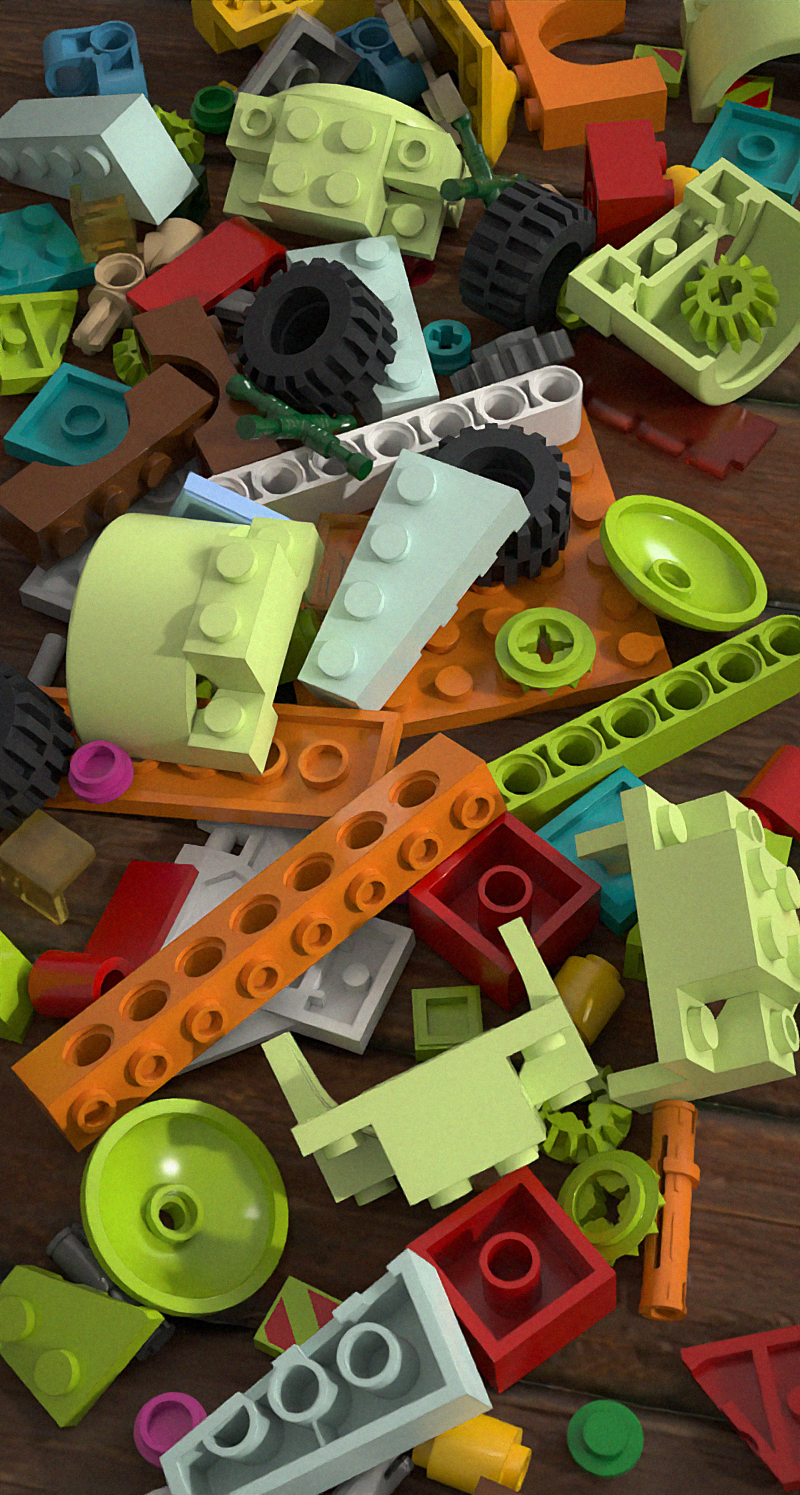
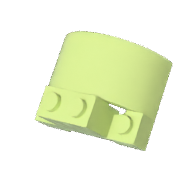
(729, 40)
(643, 284)
(182, 602)

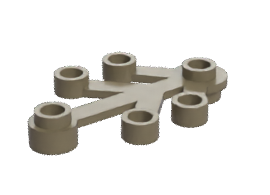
(419, 45)

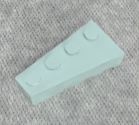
(98, 142)
(411, 568)
(342, 1401)

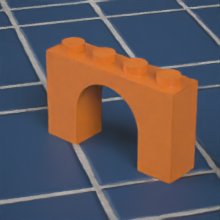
(569, 95)

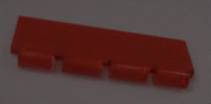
(634, 391)

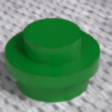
(213, 109)
(605, 1439)

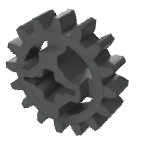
(511, 357)

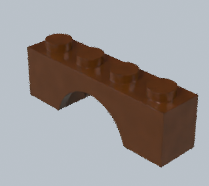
(196, 348)
(56, 509)

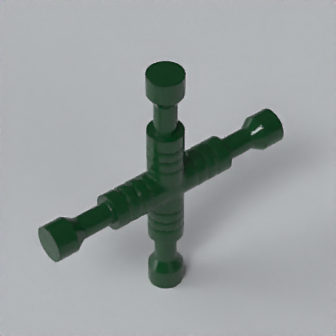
(483, 182)
(284, 422)

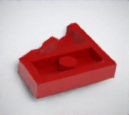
(758, 1393)

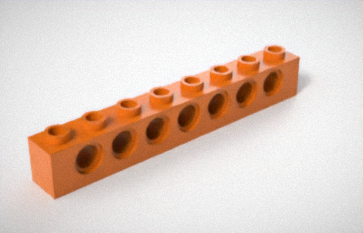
(259, 940)

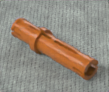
(667, 1251)

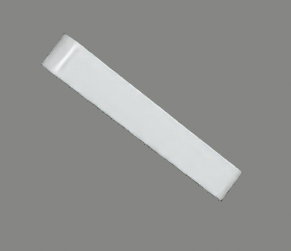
(305, 483)

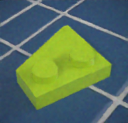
(33, 338)
(67, 1338)

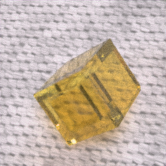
(102, 225)
(42, 863)

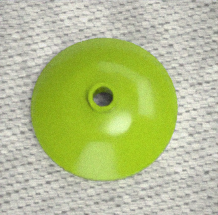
(682, 564)
(213, 1184)

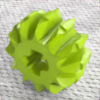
(730, 304)

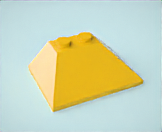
(484, 80)

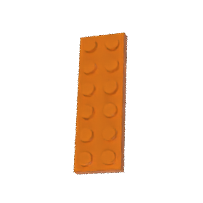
(311, 772)

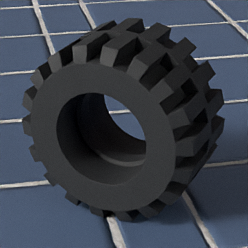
(524, 256)
(290, 317)
(540, 477)
(32, 747)

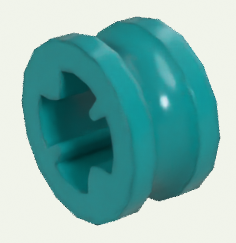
(447, 333)

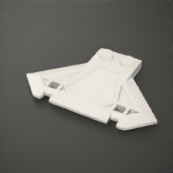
(335, 997)

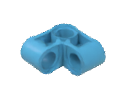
(94, 61)
(382, 64)

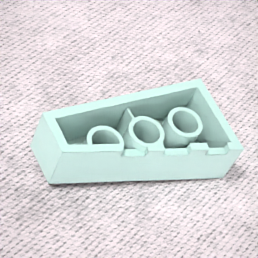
(381, 268)

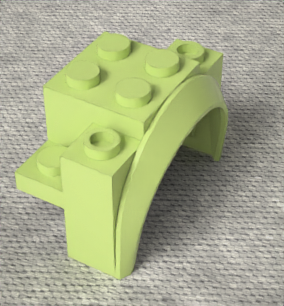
(324, 163)
(711, 929)
(449, 1112)

